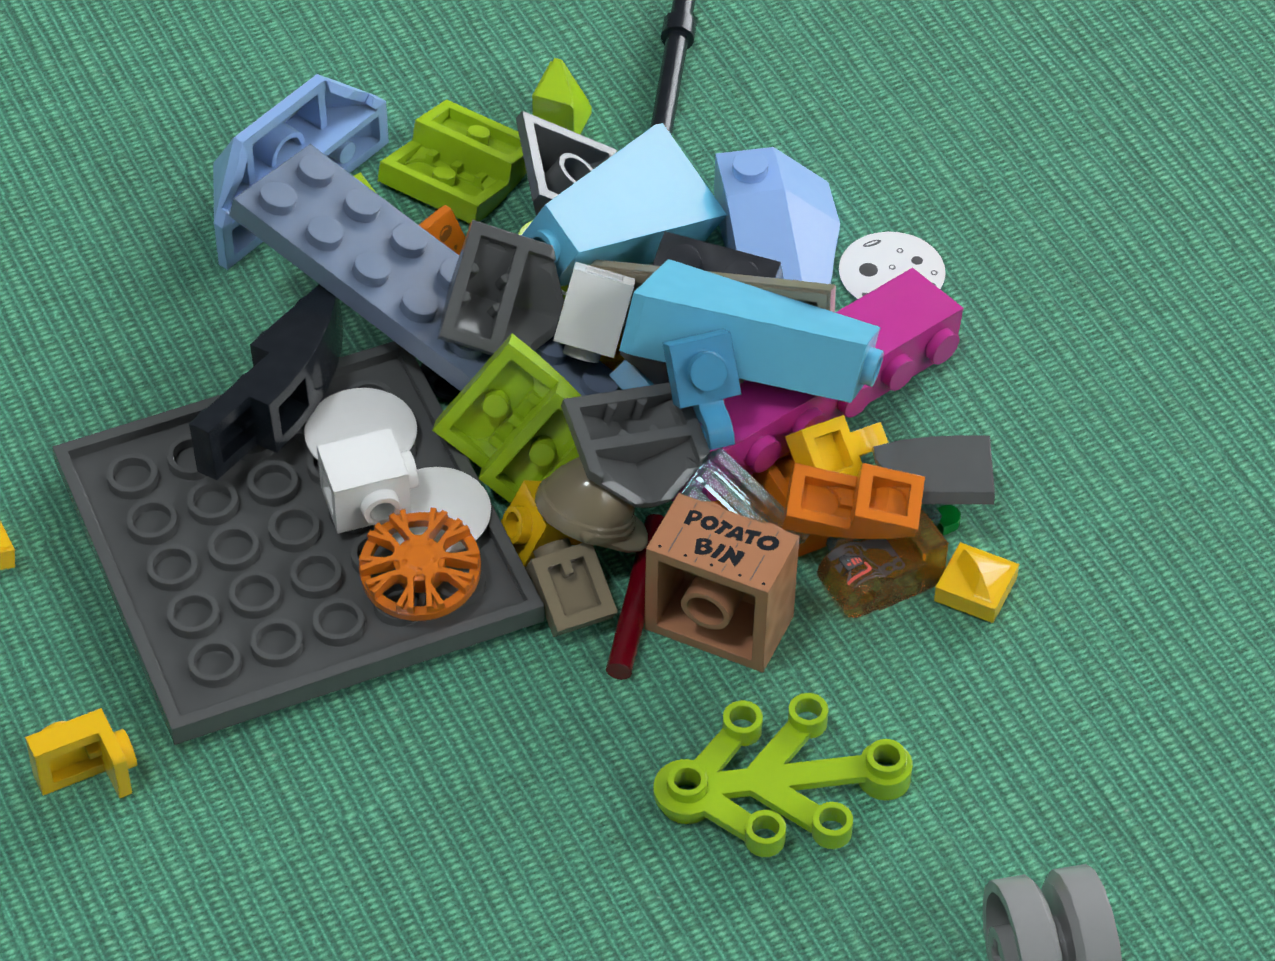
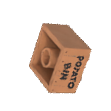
(720, 581)

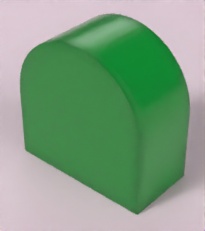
(950, 519)

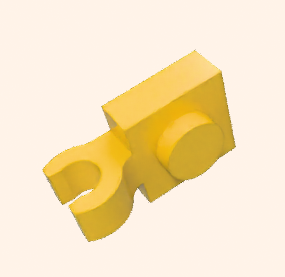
(833, 445)

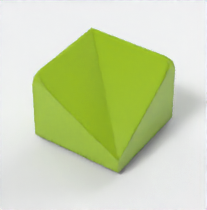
(561, 98)

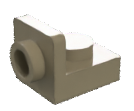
(570, 586)

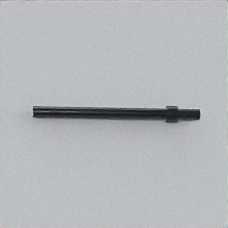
(677, 36)

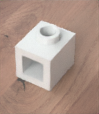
(593, 312)
(366, 479)

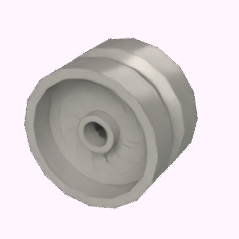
(1056, 923)

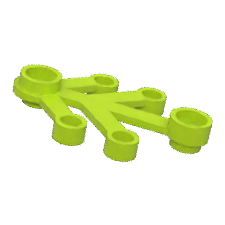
(775, 780)

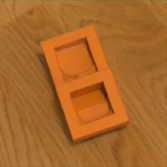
(865, 506)

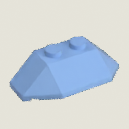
(322, 112)

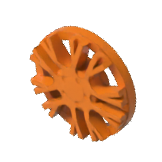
(419, 564)

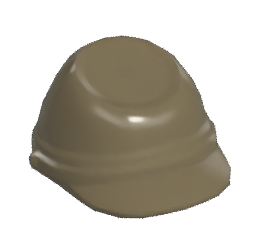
(589, 511)

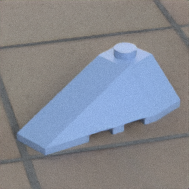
(777, 212)

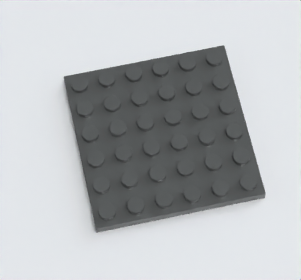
(244, 583)

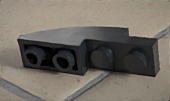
(280, 392)

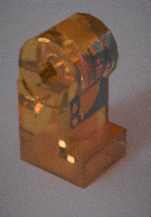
(884, 571)

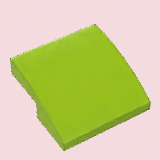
(457, 162)
(511, 419)

